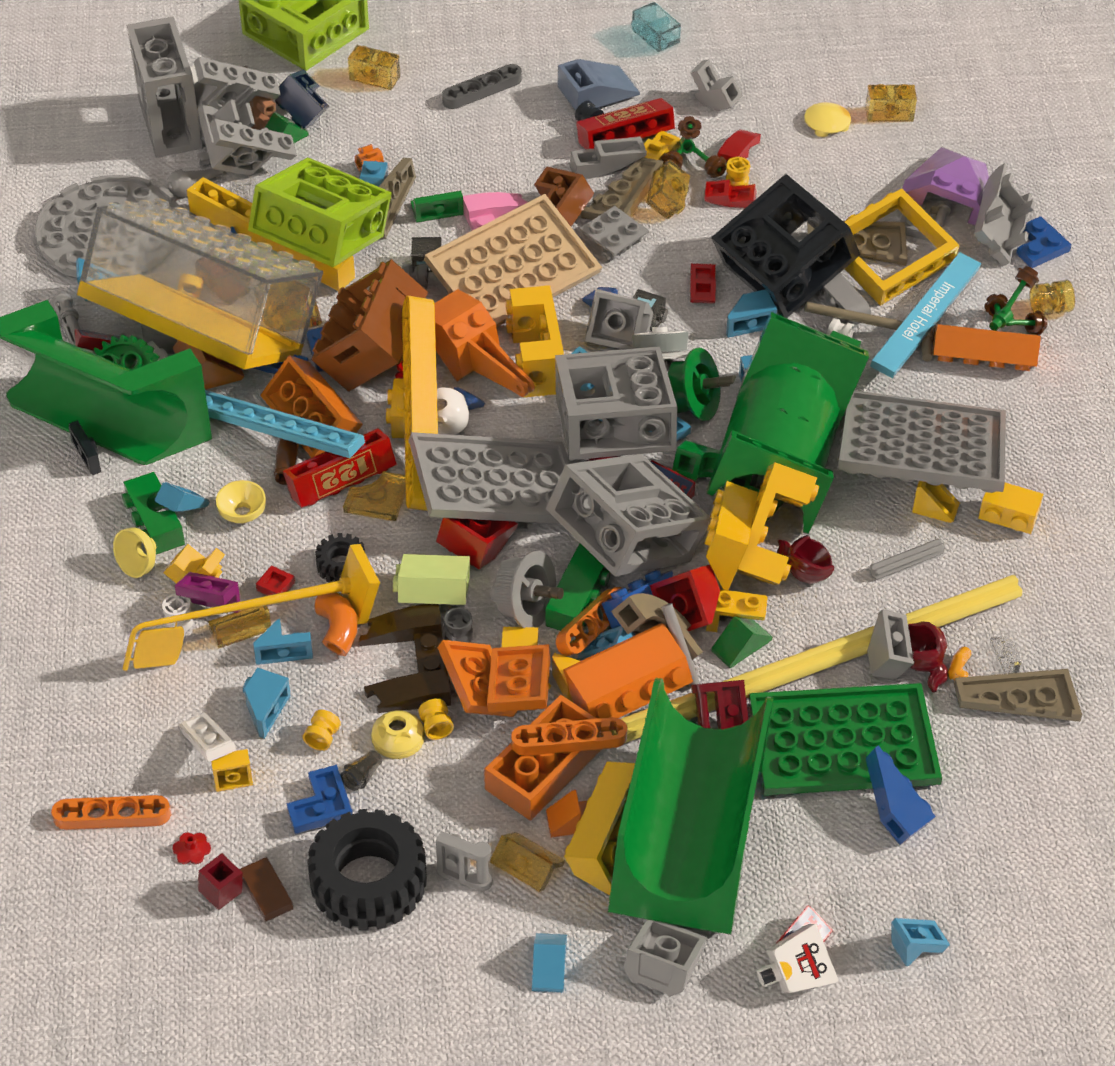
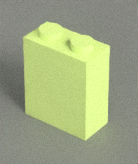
(432, 579)

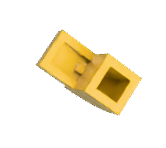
(190, 560)

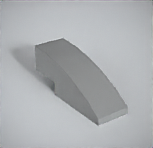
(607, 156)

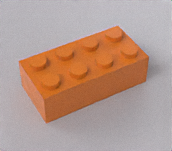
(534, 780)

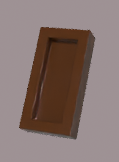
(266, 889)

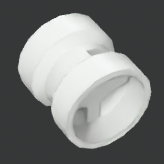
(177, 605)

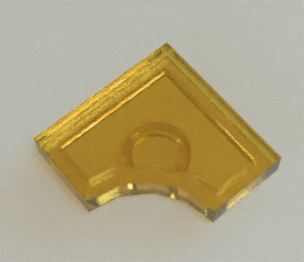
(379, 499)

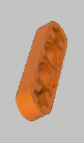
(574, 628)
(568, 731)
(111, 809)

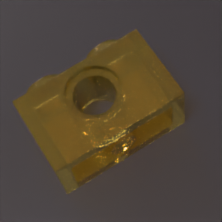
(374, 67)
(890, 103)
(668, 189)

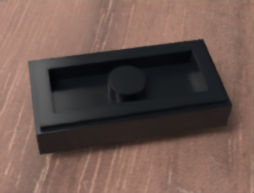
(85, 447)

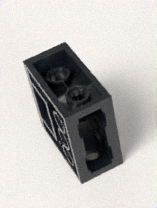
(766, 232)

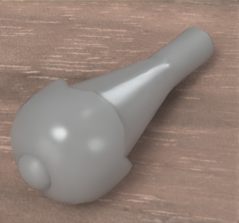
(180, 180)

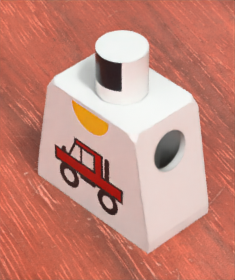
(798, 962)

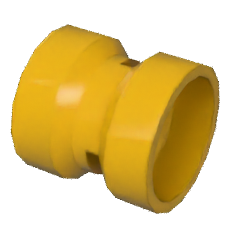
(738, 171)
(437, 722)
(320, 732)

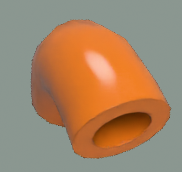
(341, 622)

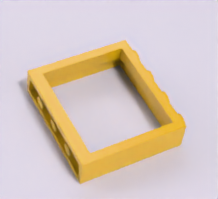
(916, 272)

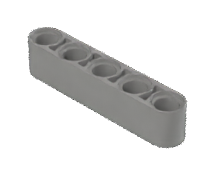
(843, 295)

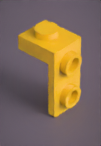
(740, 605)

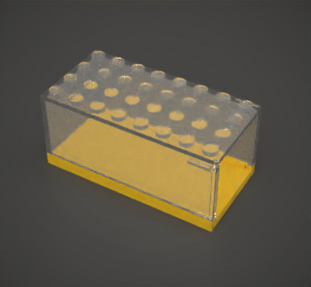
(199, 282)

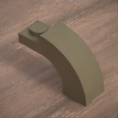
(644, 611)

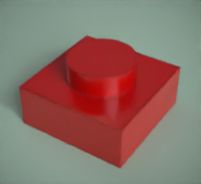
(275, 581)

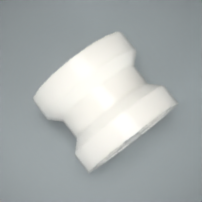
(845, 329)

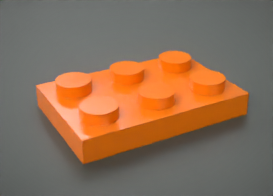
(470, 672)
(519, 678)

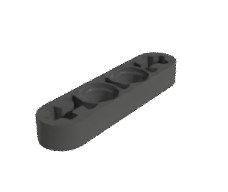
(458, 96)

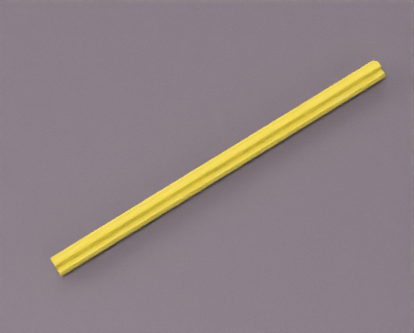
(842, 649)

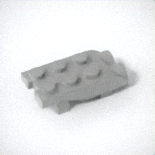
(1002, 216)

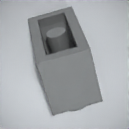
(890, 646)

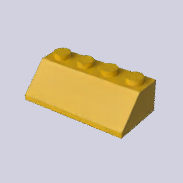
(729, 530)
(596, 834)

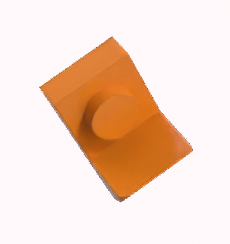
(565, 814)

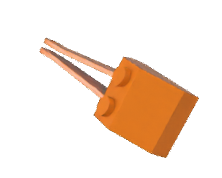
(469, 342)

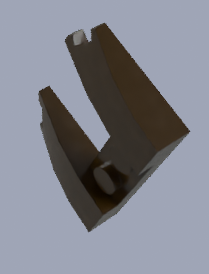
(423, 627)

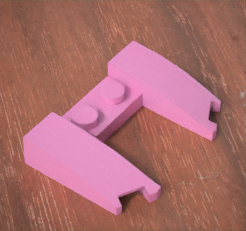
(486, 207)

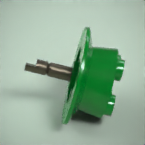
(697, 384)

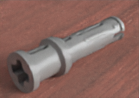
(67, 316)

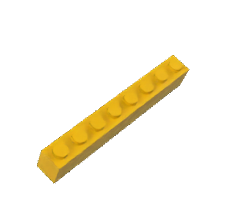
(231, 210)

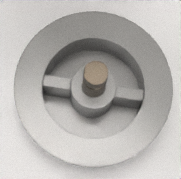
(526, 588)

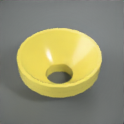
(238, 495)
(129, 552)
(397, 743)

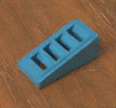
(179, 498)

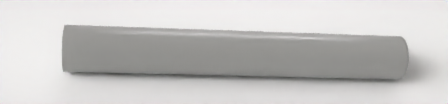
(676, 632)

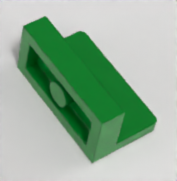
(437, 206)

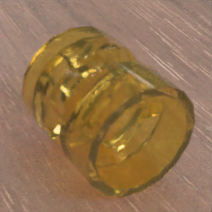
(1053, 298)

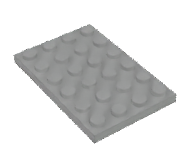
(487, 476)

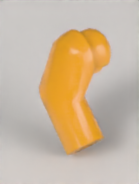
(958, 661)

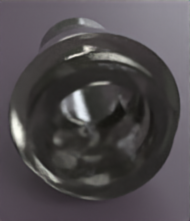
(359, 772)

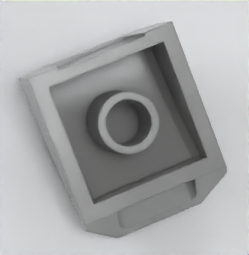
(616, 319)
(663, 956)

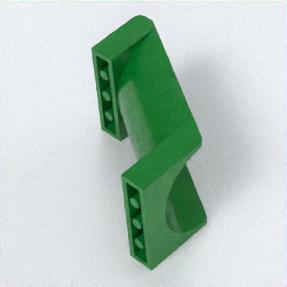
(790, 406)
(127, 411)
(687, 818)

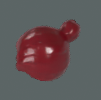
(808, 559)
(928, 652)

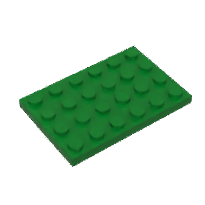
(825, 735)

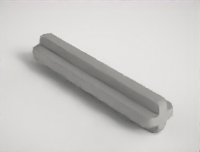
(907, 559)

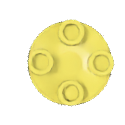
(827, 118)

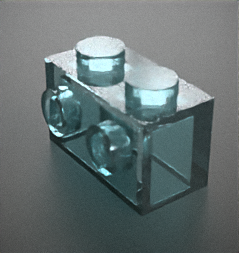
(656, 26)

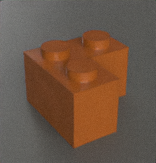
(566, 191)

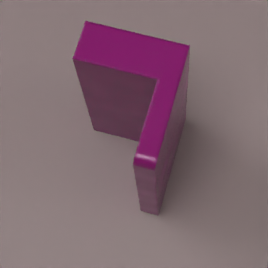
(208, 590)

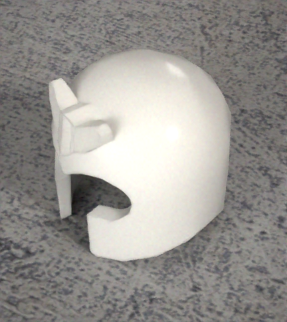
(455, 415)

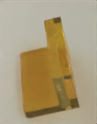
(240, 625)
(525, 860)

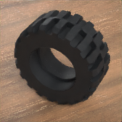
(369, 902)

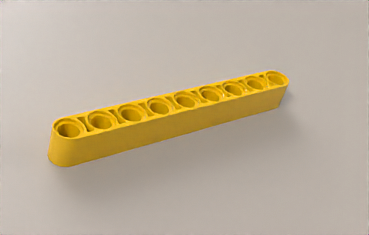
(418, 385)

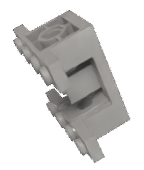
(227, 118)

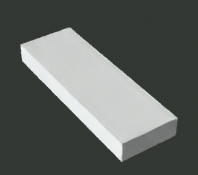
(207, 737)

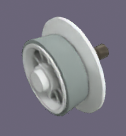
(670, 342)

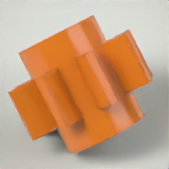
(367, 153)

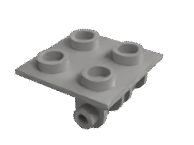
(614, 232)

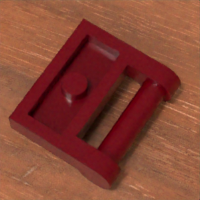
(729, 703)

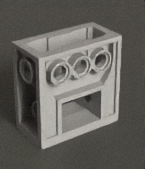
(164, 86)
(628, 395)
(627, 514)

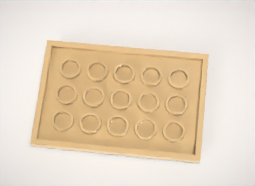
(511, 252)

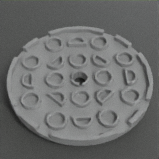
(67, 221)

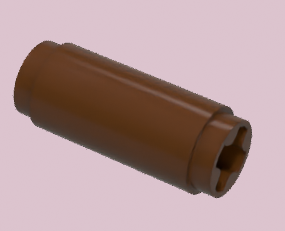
(285, 458)

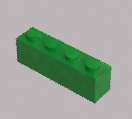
(581, 587)

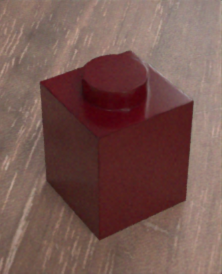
(220, 881)

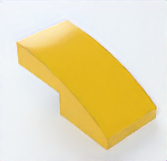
(661, 144)

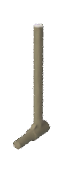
(849, 315)

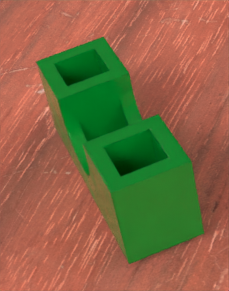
(699, 461)
(160, 526)

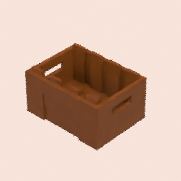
(366, 327)

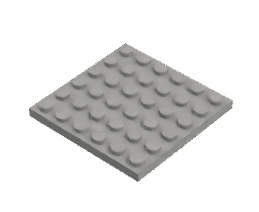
(924, 441)

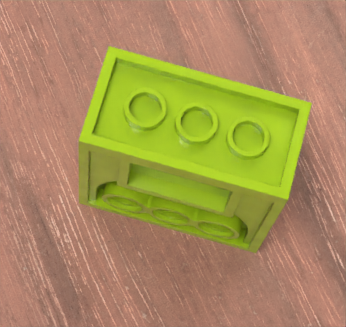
(303, 29)
(319, 211)

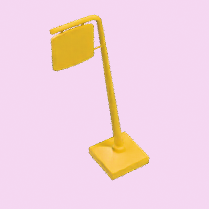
(164, 645)

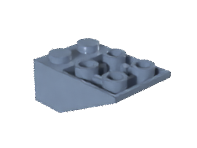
(594, 82)

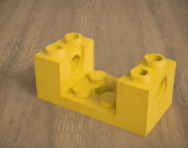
(537, 330)
(790, 487)

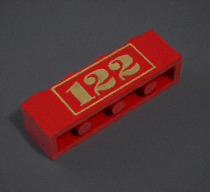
(633, 121)
(330, 473)

